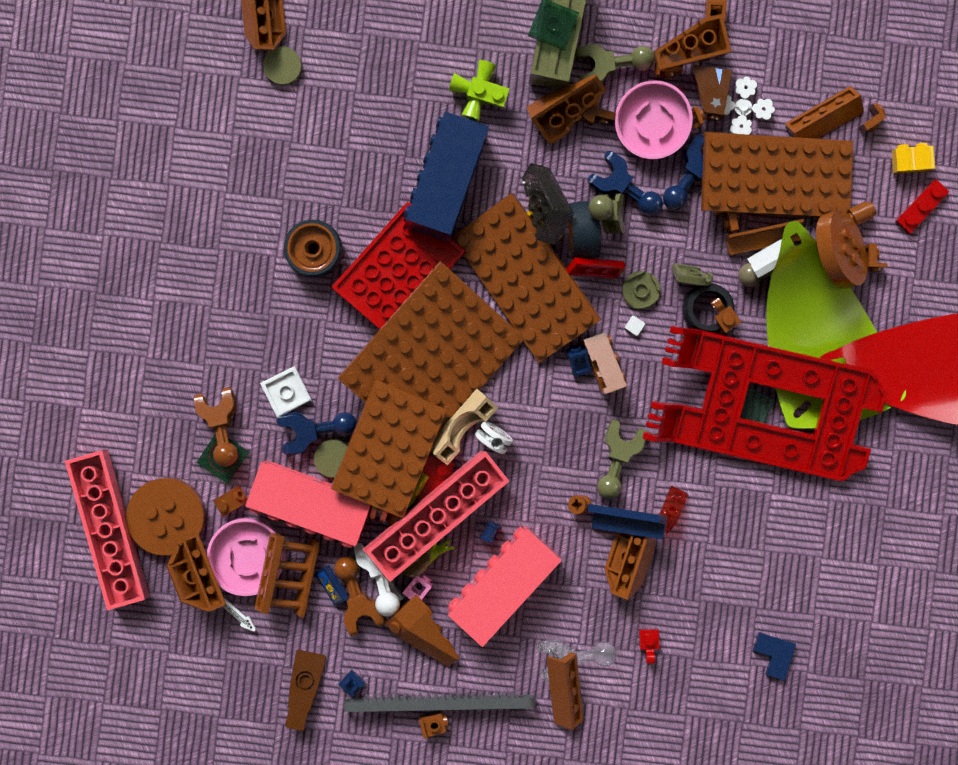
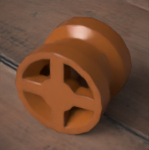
(583, 504)

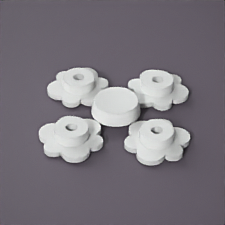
(744, 106)

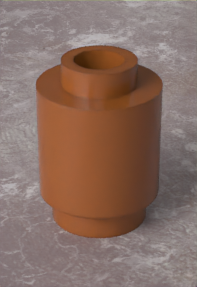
(862, 212)

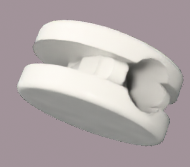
(493, 437)

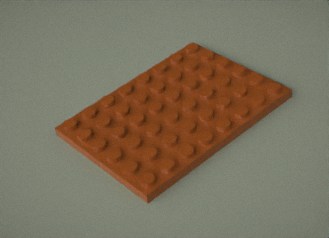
(435, 345)

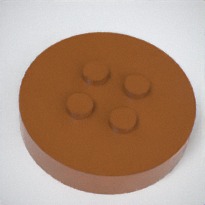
(841, 249)
(164, 513)

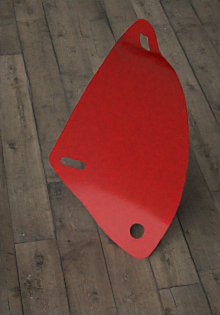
(913, 359)

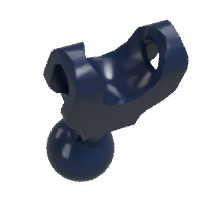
(620, 181)
(676, 196)
(308, 430)

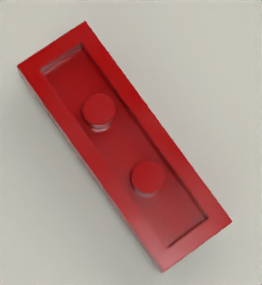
(922, 206)
(595, 268)

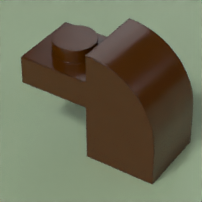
(603, 116)

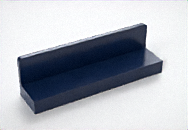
(628, 521)

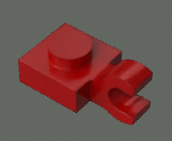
(649, 641)

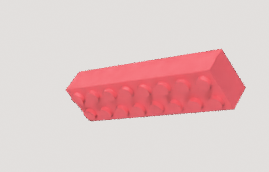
(435, 515)
(107, 529)

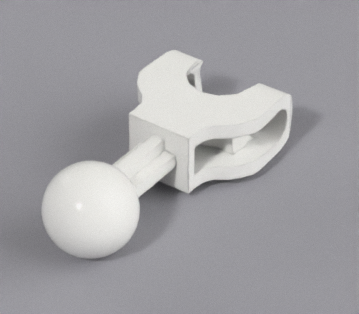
(387, 602)

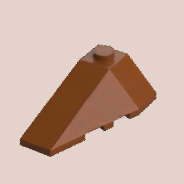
(697, 44)
(561, 109)
(416, 627)

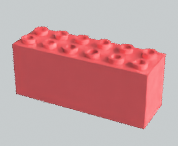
(307, 503)
(503, 585)

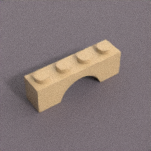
(474, 410)

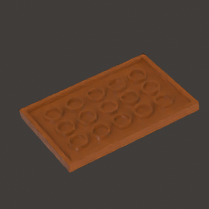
(388, 449)

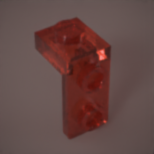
(673, 506)

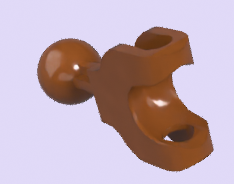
(218, 419)
(358, 602)

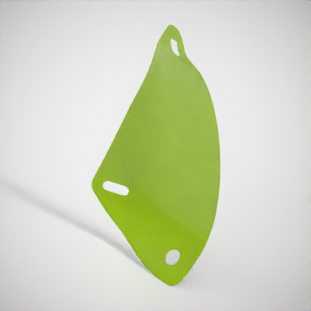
(810, 316)

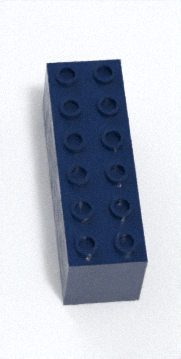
(445, 176)

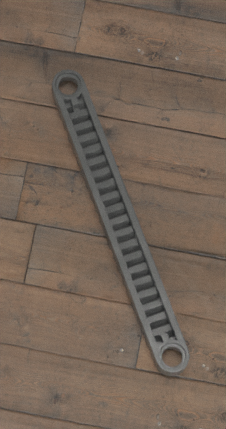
(439, 702)

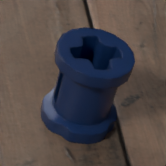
(490, 532)

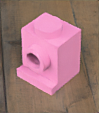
(411, 590)

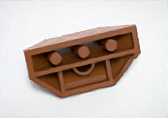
(263, 23)
(628, 563)
(194, 575)

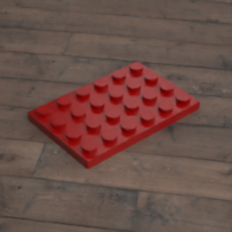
(392, 269)

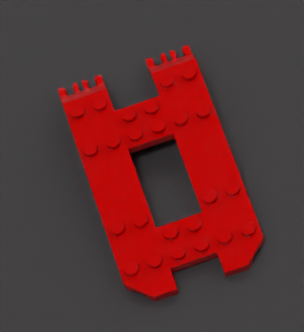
(736, 363)

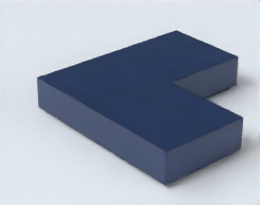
(780, 652)

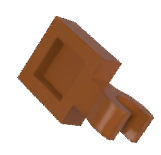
(726, 317)

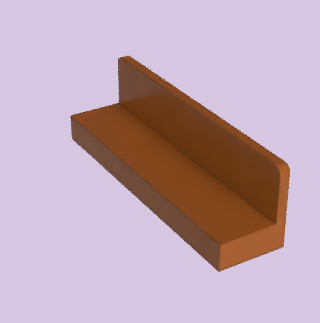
(827, 115)
(757, 238)
(565, 691)

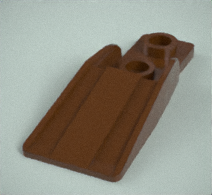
(303, 687)

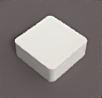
(634, 325)

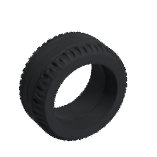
(687, 307)

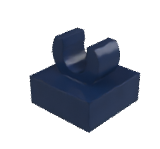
(352, 683)

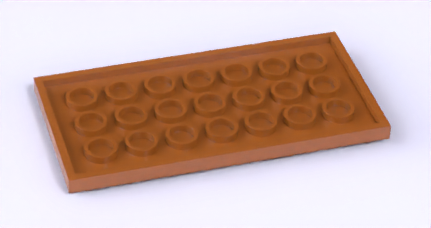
(776, 174)
(526, 278)

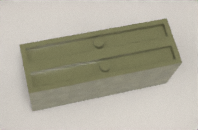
(552, 65)

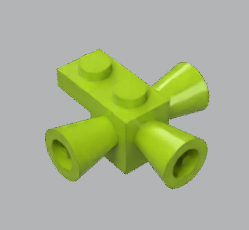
(479, 90)

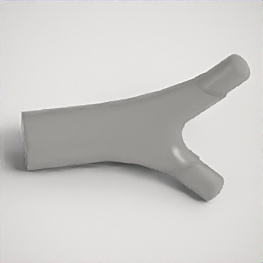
(394, 589)

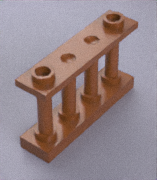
(269, 572)

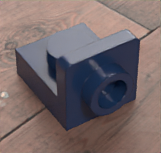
(578, 360)

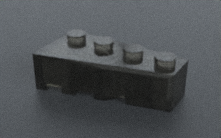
(547, 203)

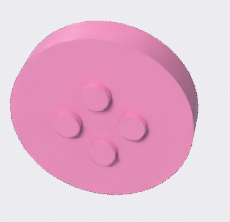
(653, 119)
(239, 555)

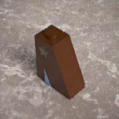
(712, 90)

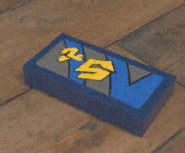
(331, 585)

